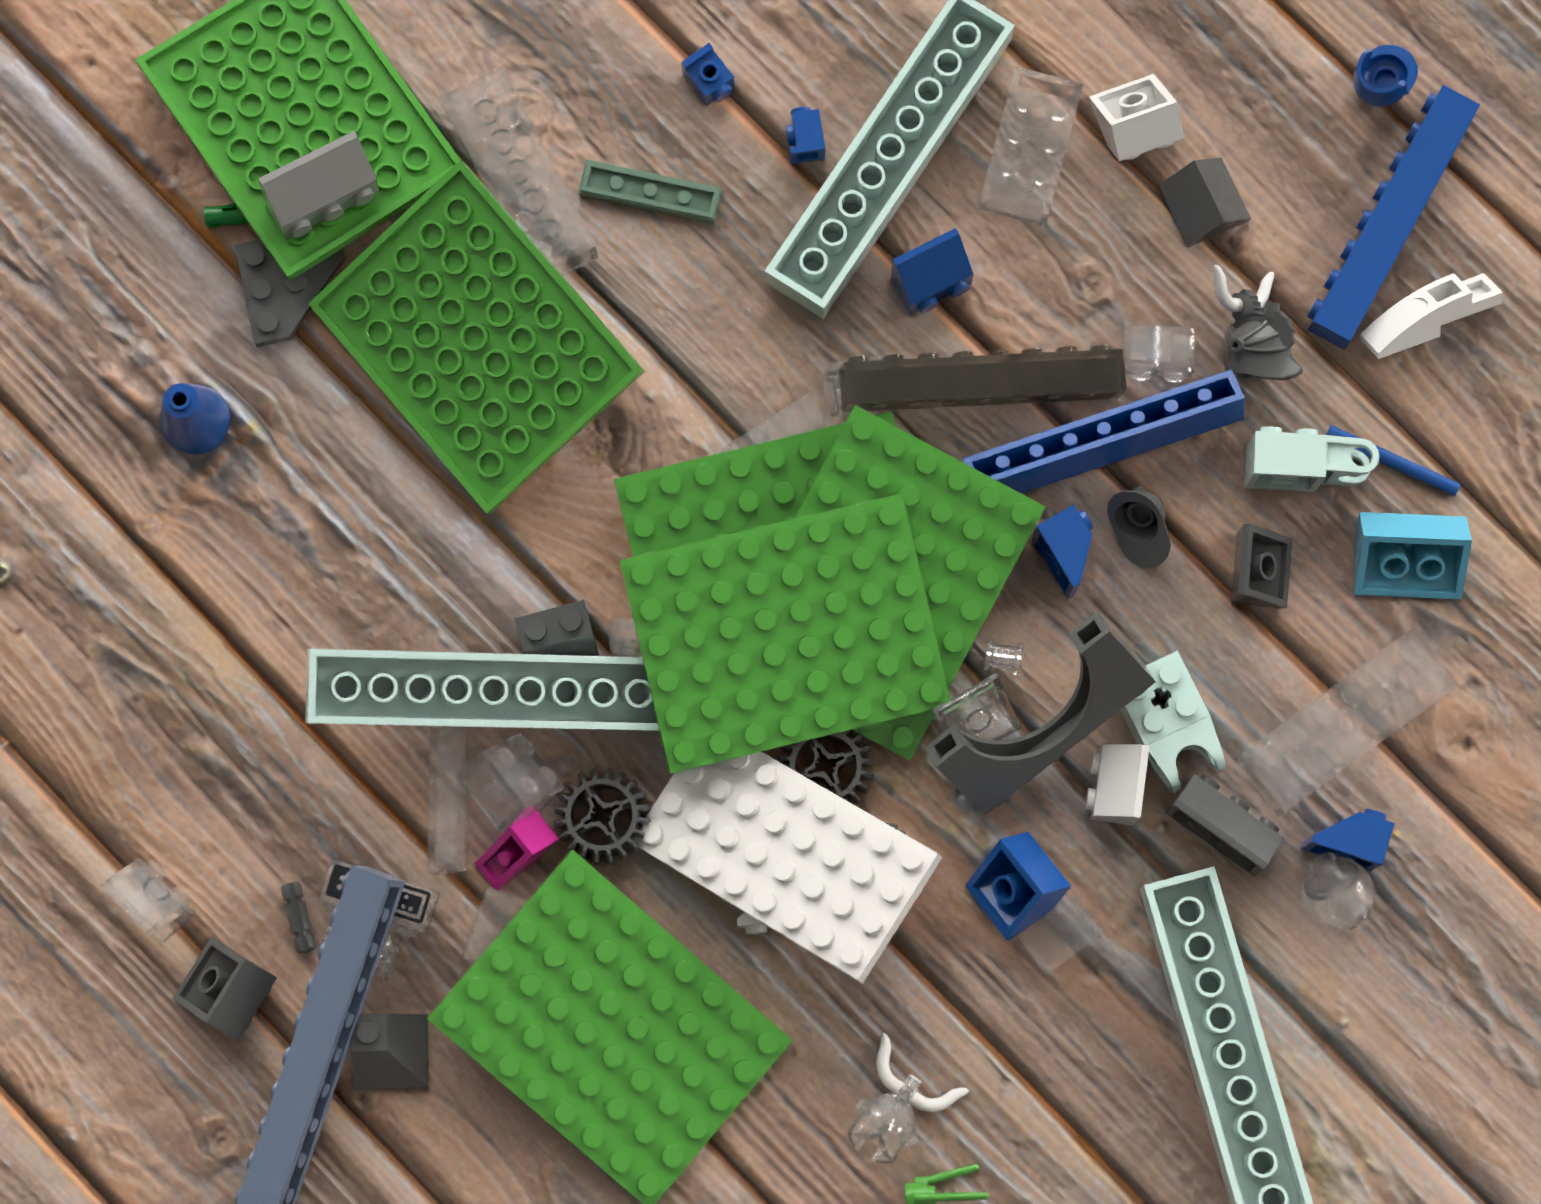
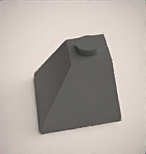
(390, 1051)

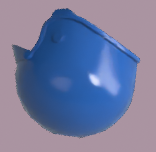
(1384, 75)

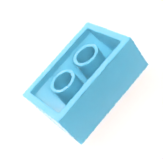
(1411, 555)

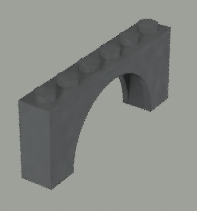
(997, 768)

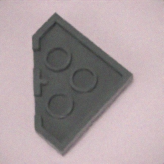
(274, 302)

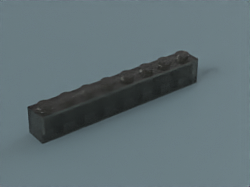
(982, 379)

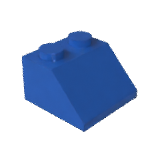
(932, 272)
(1065, 546)
(1358, 838)
(1017, 884)

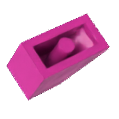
(516, 850)

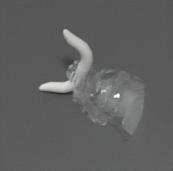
(891, 1115)

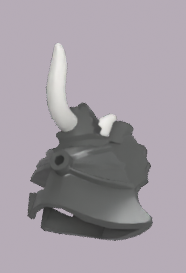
(1257, 340)

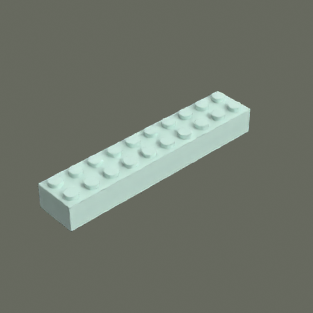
(888, 155)
(477, 690)
(1224, 1040)

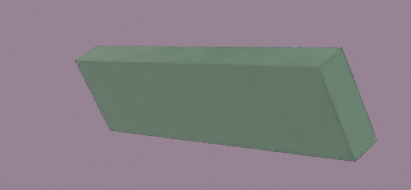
(650, 191)

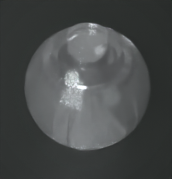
(1337, 892)

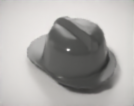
(1140, 526)

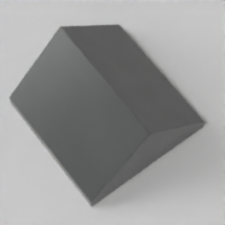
(1203, 200)
(1261, 568)

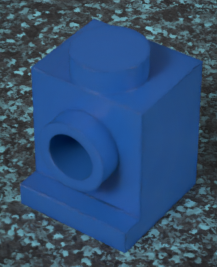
(707, 88)
(805, 135)

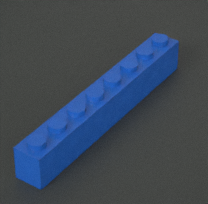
(1393, 217)
(1114, 434)

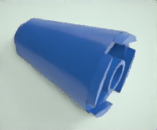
(194, 418)

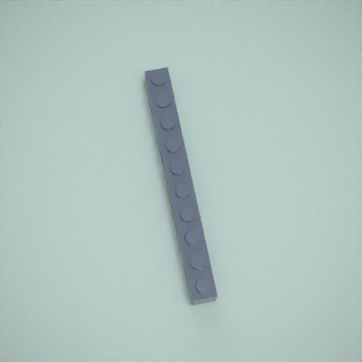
(321, 1037)

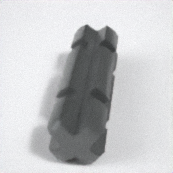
(298, 917)

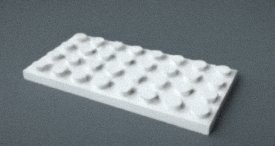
(790, 856)

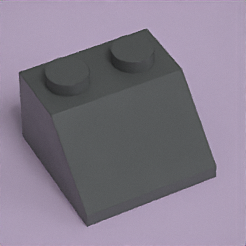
(558, 631)
(224, 988)

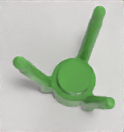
(923, 1194)

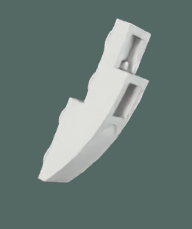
(1423, 312)

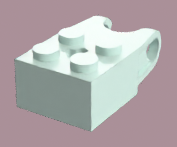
(1305, 460)
(1178, 726)

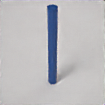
(1405, 465)

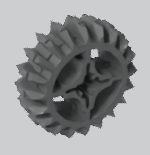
(841, 760)
(617, 809)

